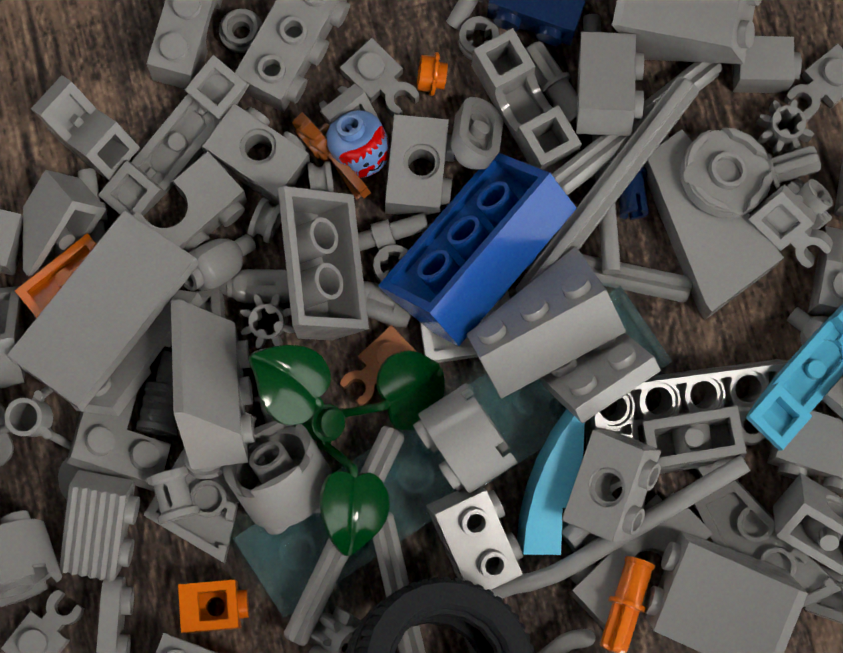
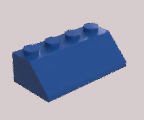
(478, 247)

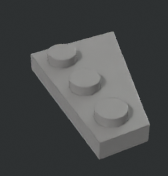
(135, 368)
(218, 508)
(749, 528)

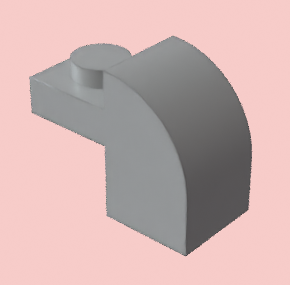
(84, 129)

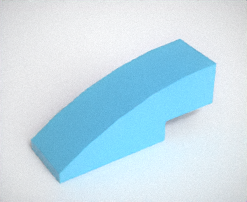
(550, 488)

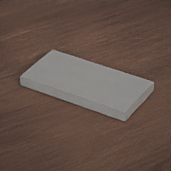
(103, 310)

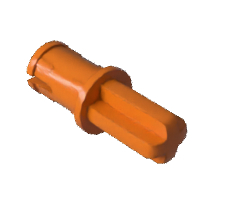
(626, 604)

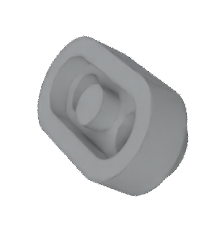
(476, 133)
(115, 603)

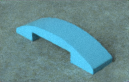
(800, 384)

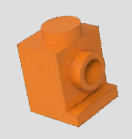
(194, 606)

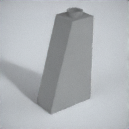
(714, 252)

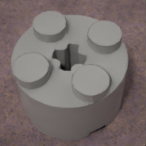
(465, 440)
(281, 477)
(25, 558)

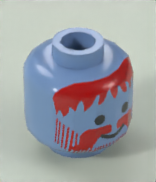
(359, 142)

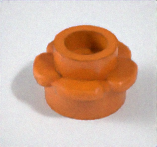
(431, 74)

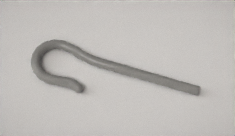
(601, 547)

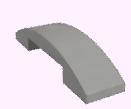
(177, 142)

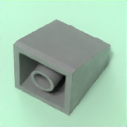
(689, 28)
(723, 599)

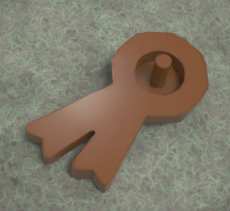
(317, 145)

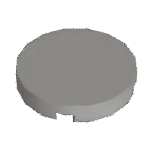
(725, 173)

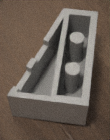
(546, 325)

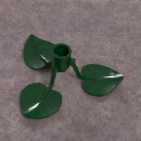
(290, 390)

